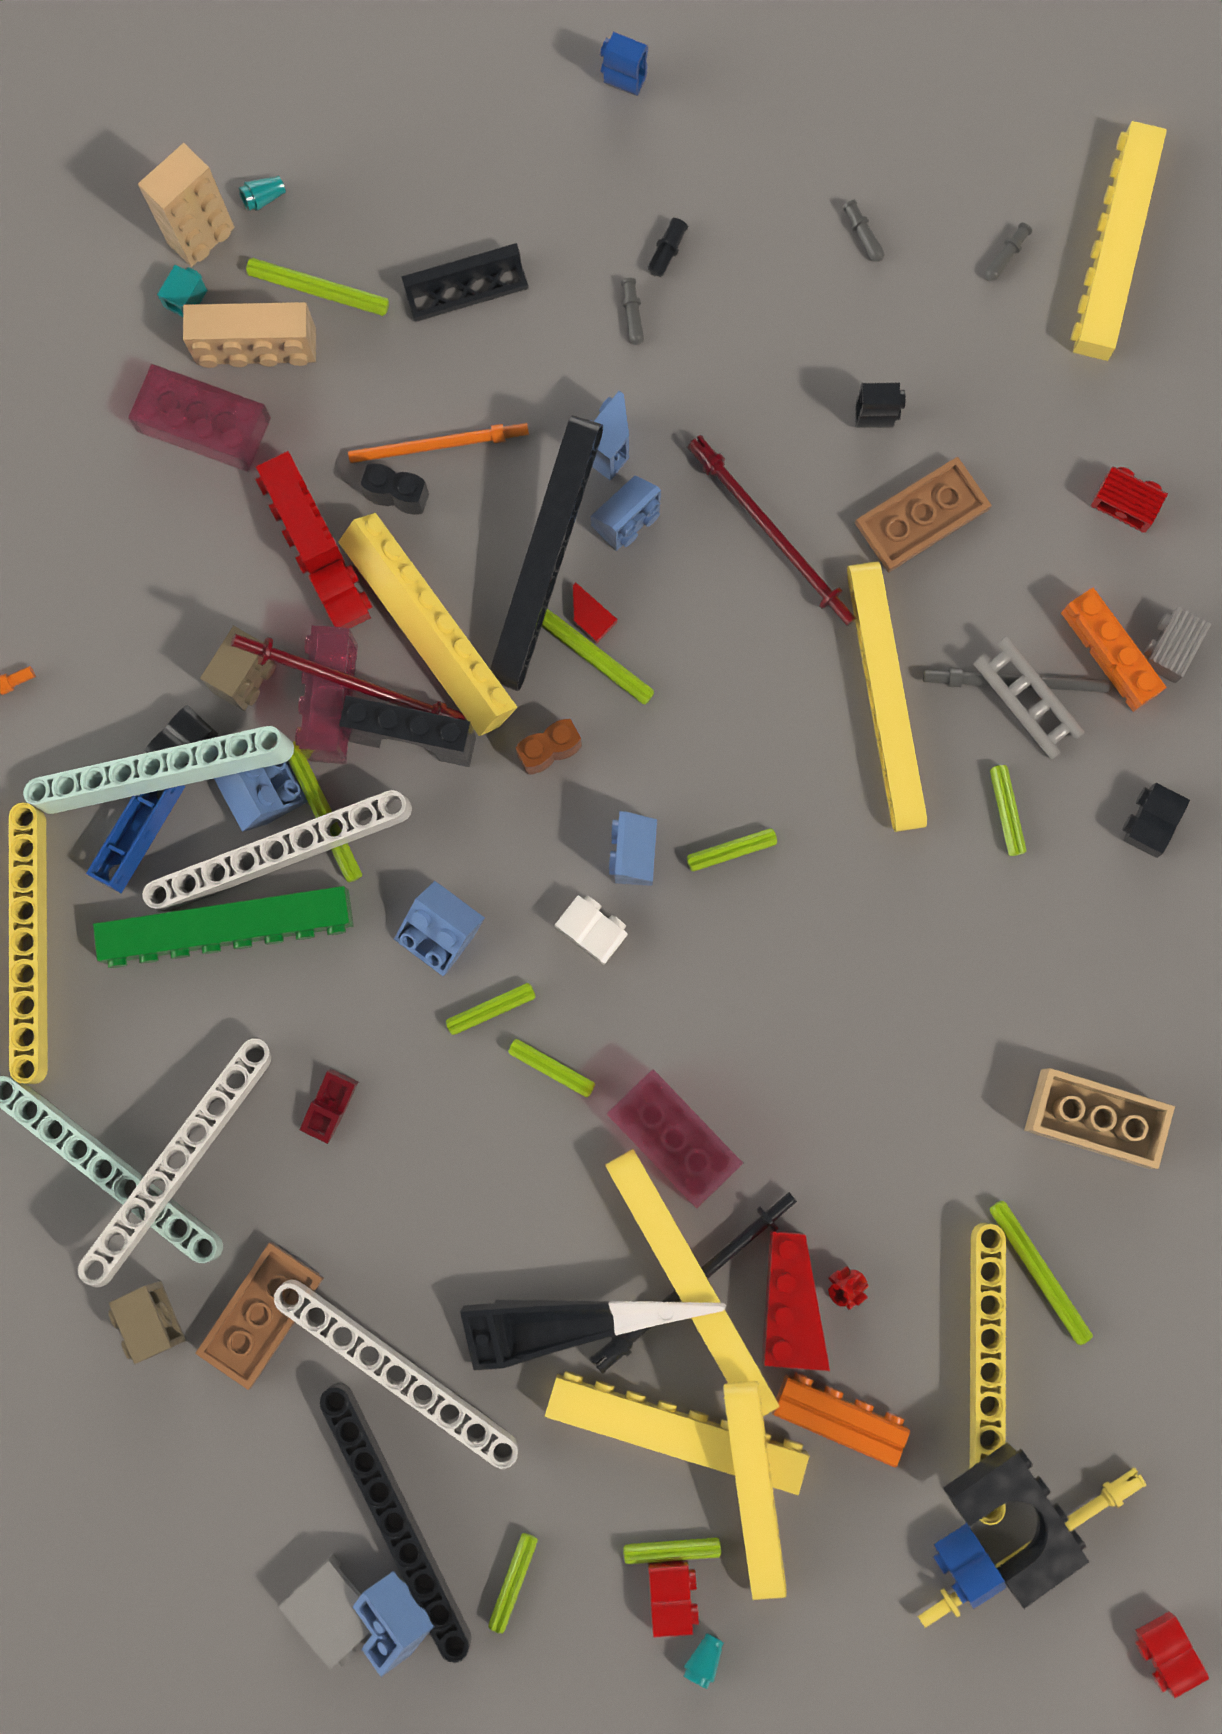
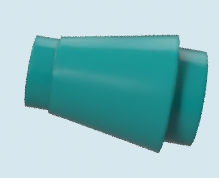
(260, 192)
(704, 1661)

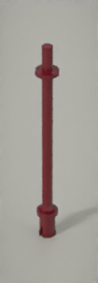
(714, 465)
(267, 651)

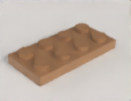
(923, 514)
(251, 1323)

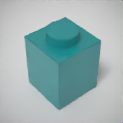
(181, 289)

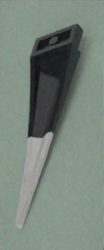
(527, 1329)

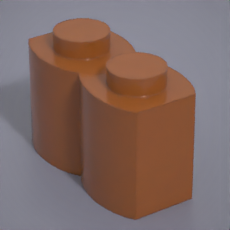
(541, 749)

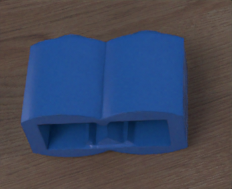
(624, 63)
(970, 1567)

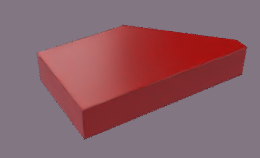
(591, 615)

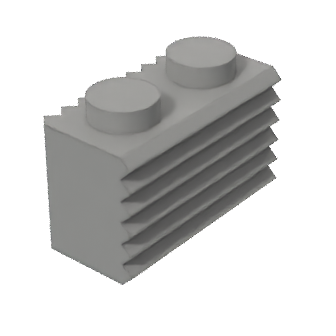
(1176, 644)

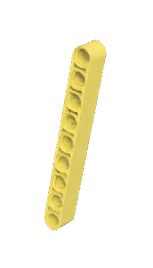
(886, 697)
(37, 955)
(686, 1274)
(994, 1353)

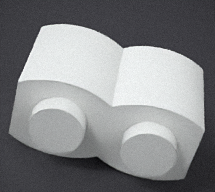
(592, 929)

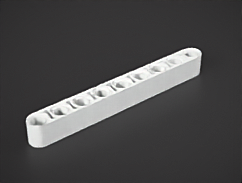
(262, 851)
(175, 1177)
(404, 1388)

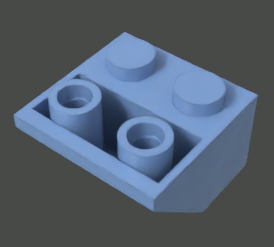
(614, 444)
(627, 512)
(261, 794)
(635, 849)
(438, 928)

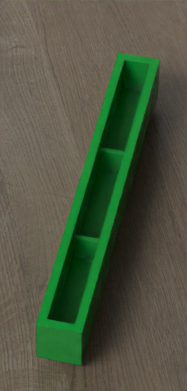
(223, 925)

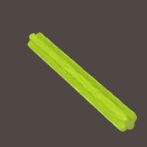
(317, 286)
(597, 657)
(321, 807)
(1041, 1273)

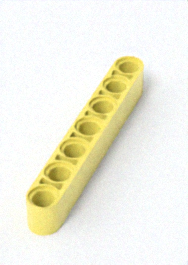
(755, 1490)

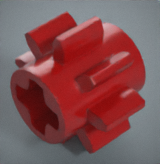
(848, 1287)

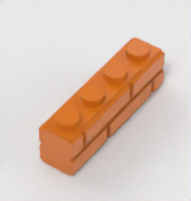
(1113, 649)
(841, 1420)

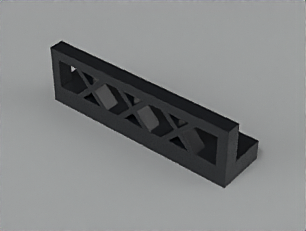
(462, 272)

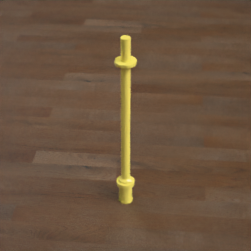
(1111, 1495)

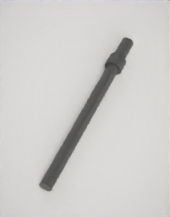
(956, 677)

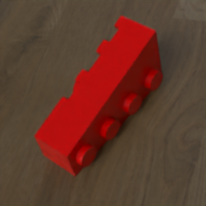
(298, 512)
(792, 1315)

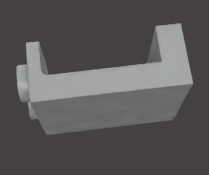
(325, 1613)

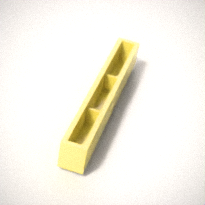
(1119, 240)
(427, 624)
(665, 1429)

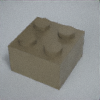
(236, 673)
(146, 1322)

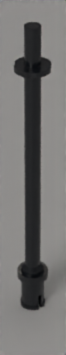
(623, 1343)

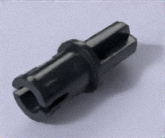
(667, 247)

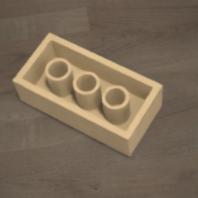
(187, 204)
(249, 334)
(1099, 1118)

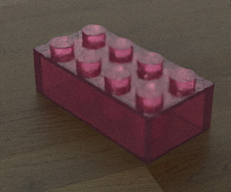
(199, 417)
(323, 701)
(674, 1138)

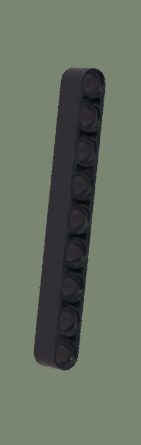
(546, 551)
(396, 1537)

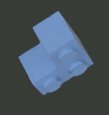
(394, 1622)

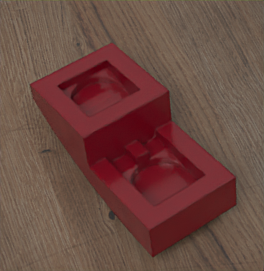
(328, 1106)

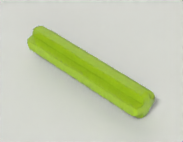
(1008, 810)
(732, 849)
(490, 1009)
(551, 1068)
(672, 1550)
(512, 1583)

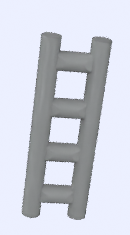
(1029, 717)

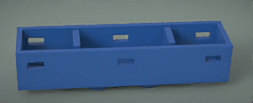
(132, 837)

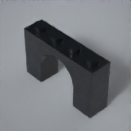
(371, 721)
(1053, 1551)

